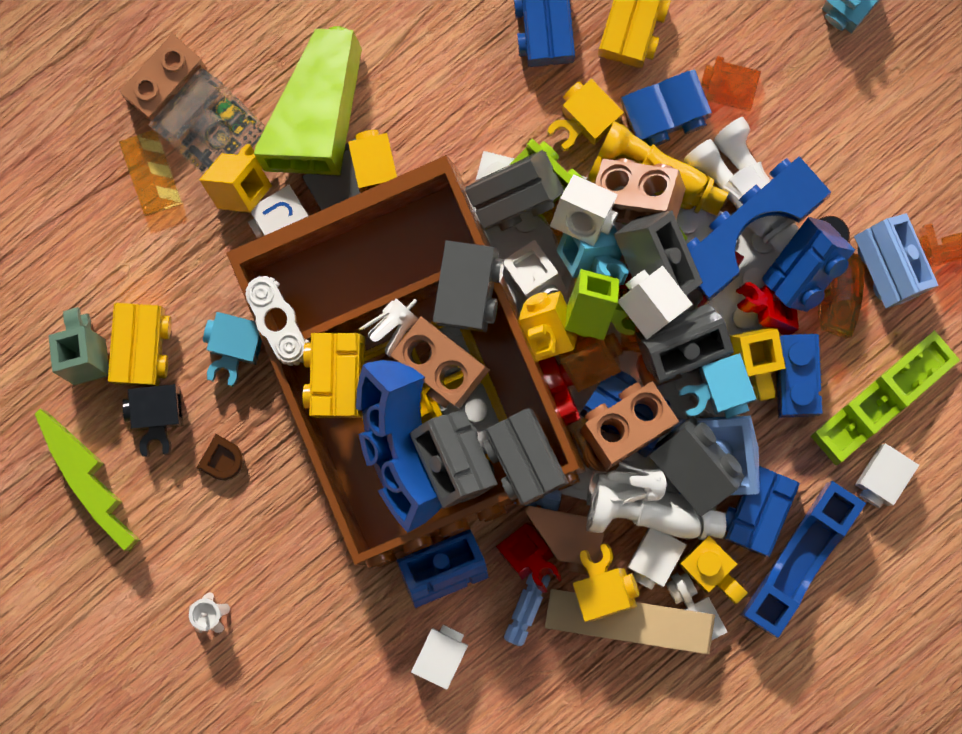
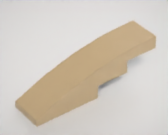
(642, 624)

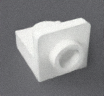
(533, 271)

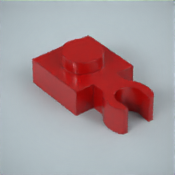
(770, 309)
(559, 383)
(528, 555)

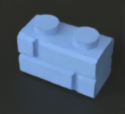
(895, 261)

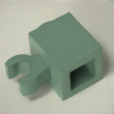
(78, 351)

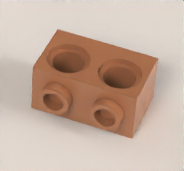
(161, 77)
(641, 184)
(444, 356)
(633, 432)

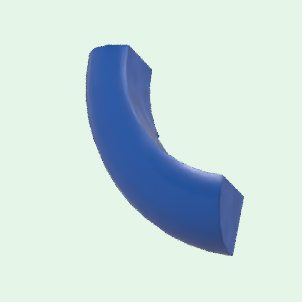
(391, 410)

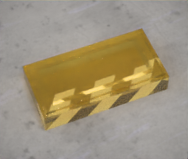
(150, 172)

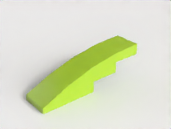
(885, 398)
(78, 467)

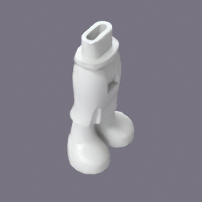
(732, 143)
(669, 515)

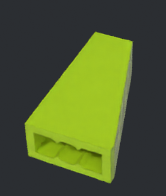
(315, 109)

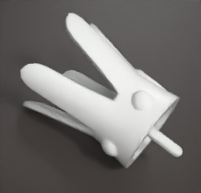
(394, 314)
(649, 484)
(205, 614)

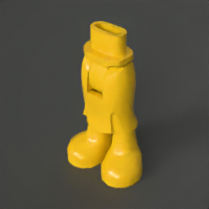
(699, 187)

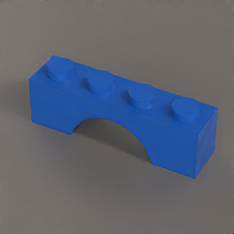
(790, 194)
(802, 558)

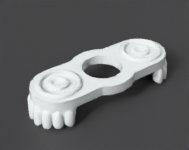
(287, 343)

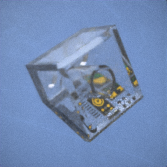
(206, 122)

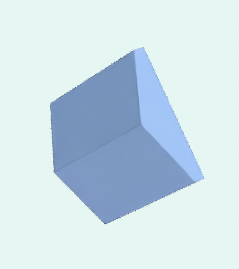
(737, 438)

